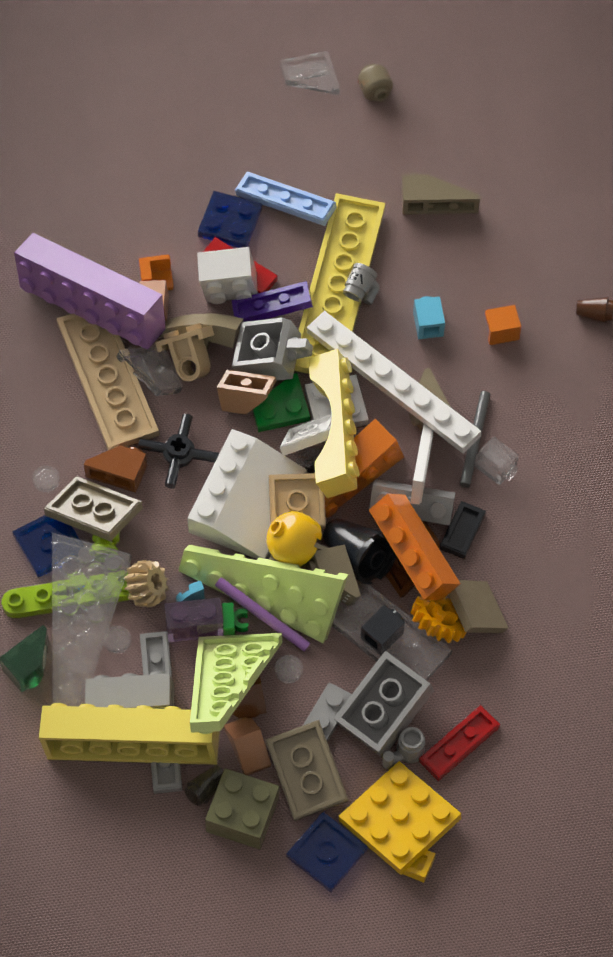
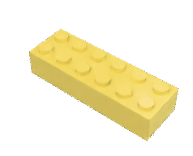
(124, 735)

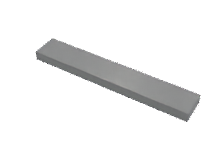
(156, 657)

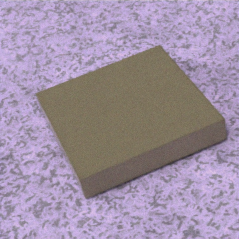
(477, 607)

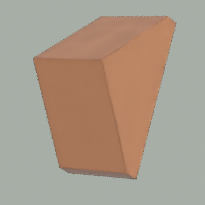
(248, 745)

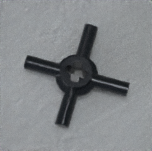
(178, 459)

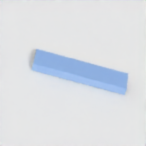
(285, 198)

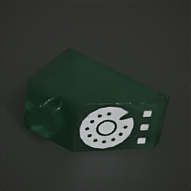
(27, 660)

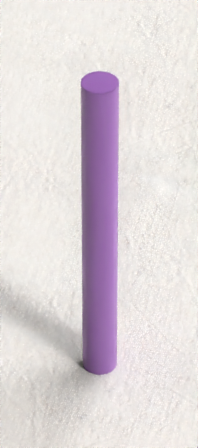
(262, 614)

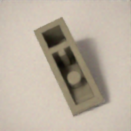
(434, 196)

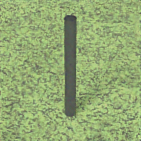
(470, 459)

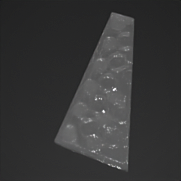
(84, 599)

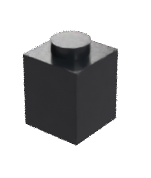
(383, 629)

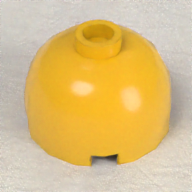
(293, 538)

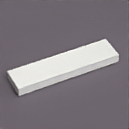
(421, 465)

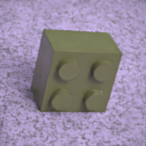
(242, 808)

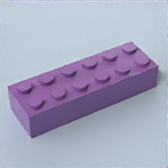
(90, 291)

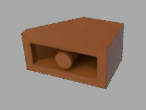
(118, 467)

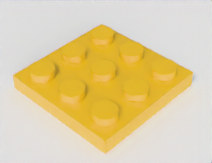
(400, 817)

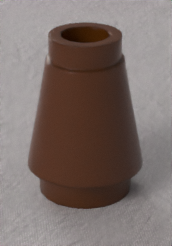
(596, 309)

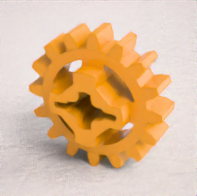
(438, 619)

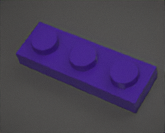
(273, 303)

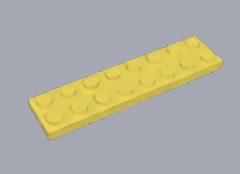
(347, 241)

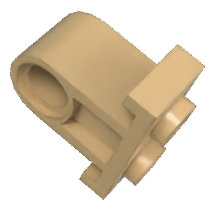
(188, 348)

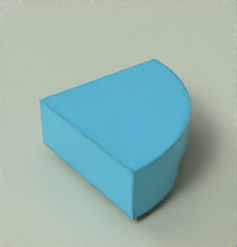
(195, 592)

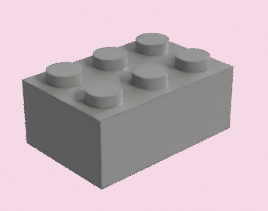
(384, 704)

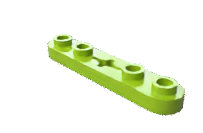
(37, 600)

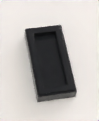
(462, 530)

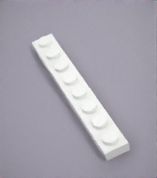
(395, 382)

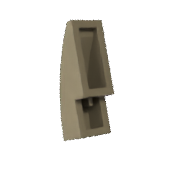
(224, 326)

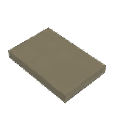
(93, 508)
(306, 770)

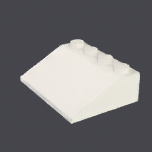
(235, 497)

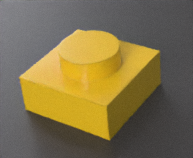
(421, 868)

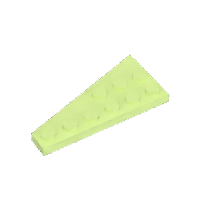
(292, 594)
(225, 674)

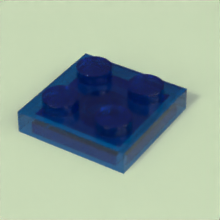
(230, 219)

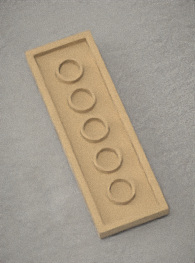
(108, 383)

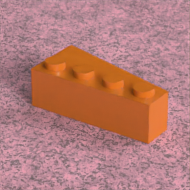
(376, 455)

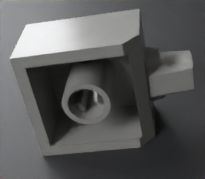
(270, 348)

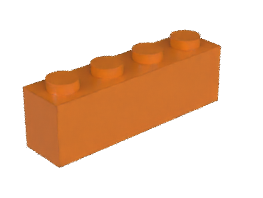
(414, 547)

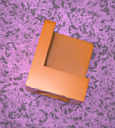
(156, 269)
(503, 324)

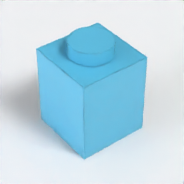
(429, 317)

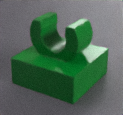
(230, 619)

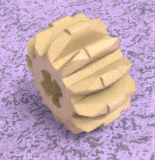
(146, 583)

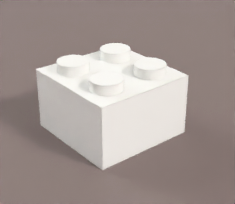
(227, 274)

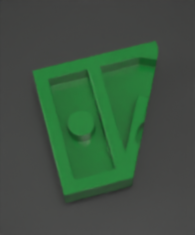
(282, 407)

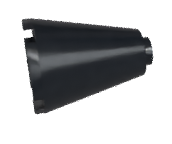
(366, 547)

